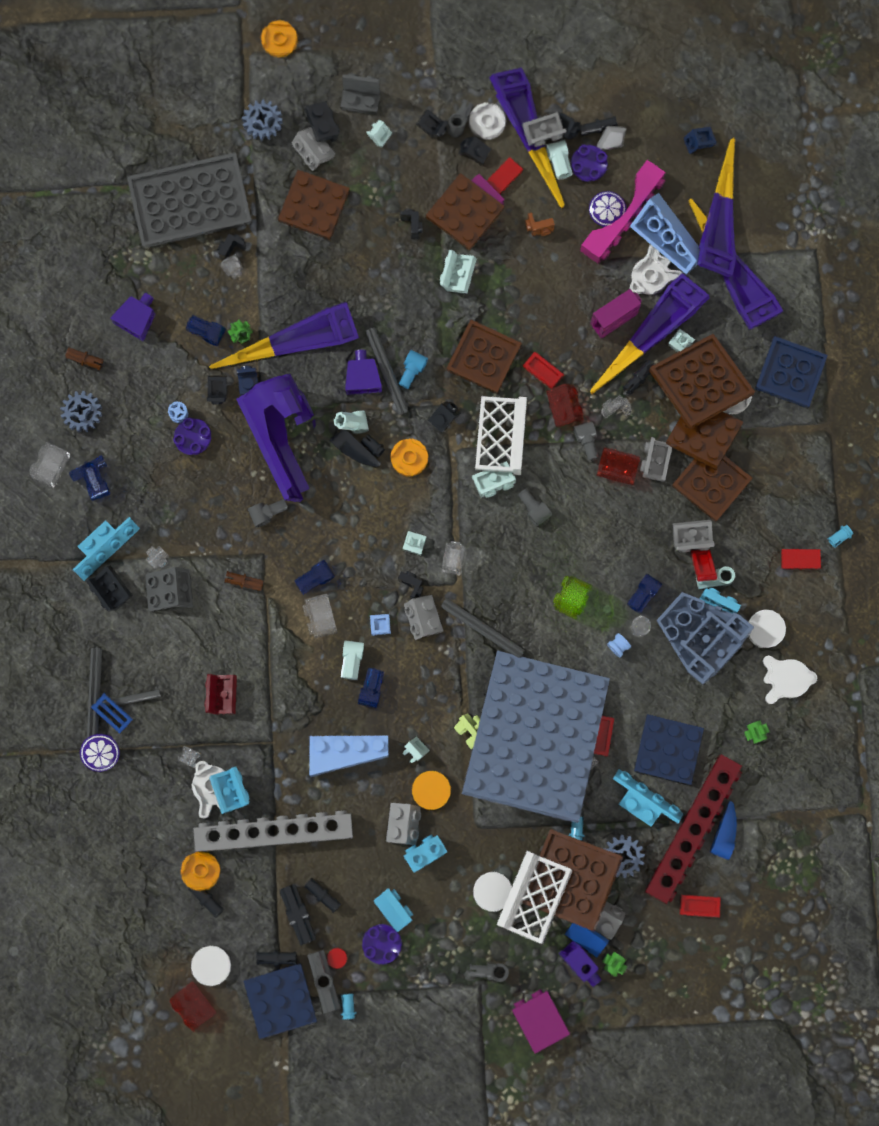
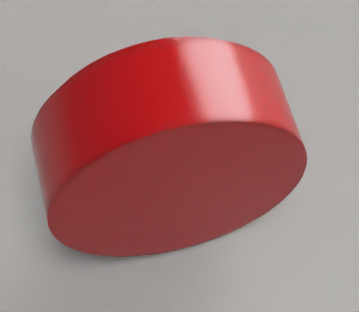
(337, 958)

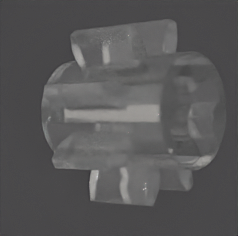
(157, 557)

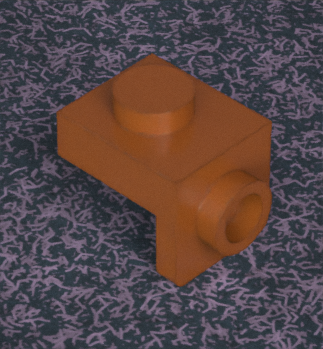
(541, 227)

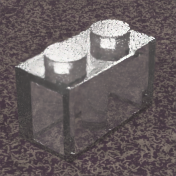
(49, 465)
(453, 558)
(320, 616)

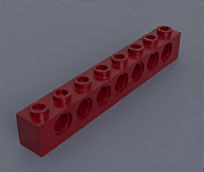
(733, 773)

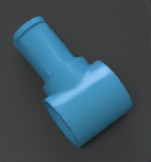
(413, 364)

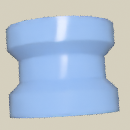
(176, 409)
(619, 645)

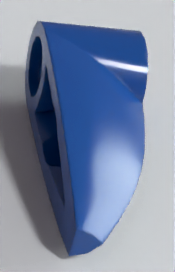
(725, 835)

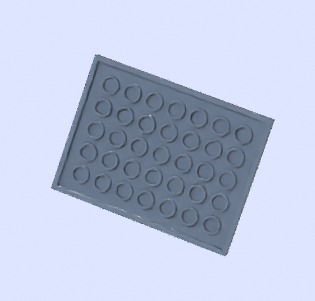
(536, 736)

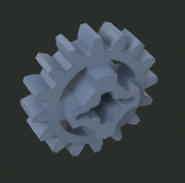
(270, 116)
(89, 410)
(626, 848)

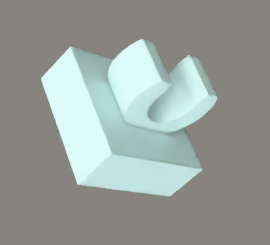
(379, 133)
(680, 341)
(414, 543)
(416, 748)

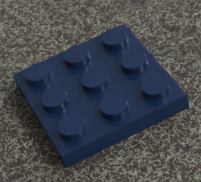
(791, 372)
(668, 749)
(280, 1001)

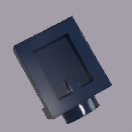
(699, 138)
(247, 379)

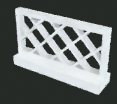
(517, 437)
(518, 893)

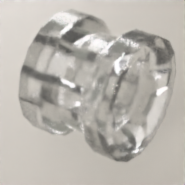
(643, 624)
(189, 756)

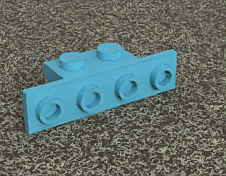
(102, 544)
(643, 802)

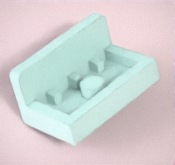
(457, 272)
(491, 481)

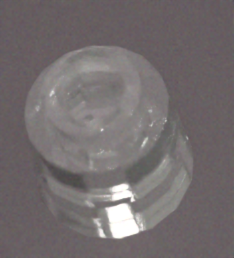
(232, 266)

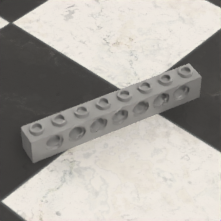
(203, 831)

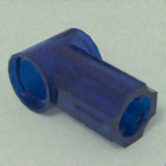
(210, 332)
(95, 483)
(318, 575)
(646, 590)
(370, 693)

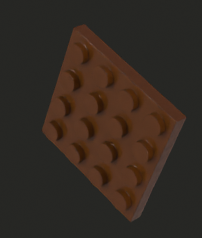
(701, 381)
(588, 884)

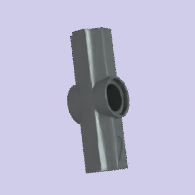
(326, 994)

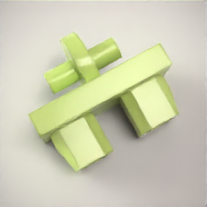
(467, 723)

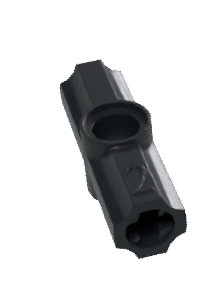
(297, 914)

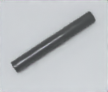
(135, 698)

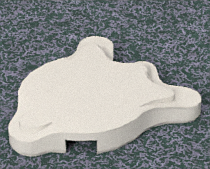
(652, 273)
(787, 678)
(203, 789)

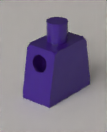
(135, 316)
(362, 375)
(576, 958)

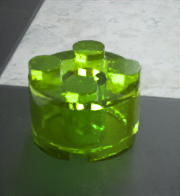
(572, 597)

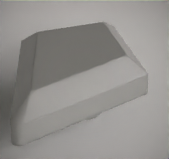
(612, 138)

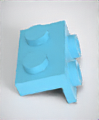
(713, 597)
(229, 790)
(424, 854)
(393, 911)

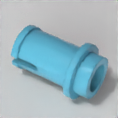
(840, 536)
(577, 829)
(348, 1006)

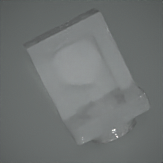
(611, 406)

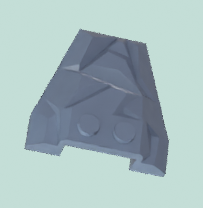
(703, 635)

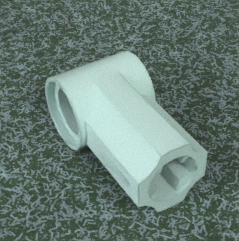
(558, 154)
(352, 421)
(719, 582)
(352, 655)

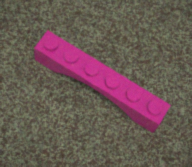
(601, 240)

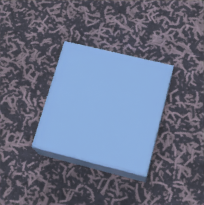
(380, 624)

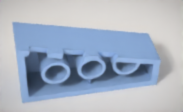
(667, 234)
(341, 752)

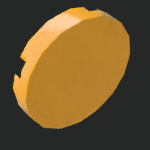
(279, 38)
(409, 457)
(431, 790)
(200, 871)

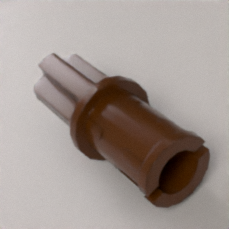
(84, 358)
(244, 581)

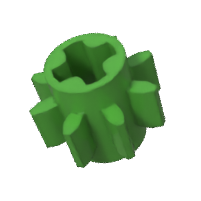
(240, 331)
(757, 732)
(614, 964)

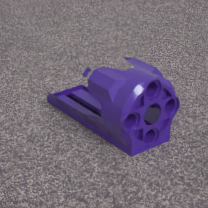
(265, 412)

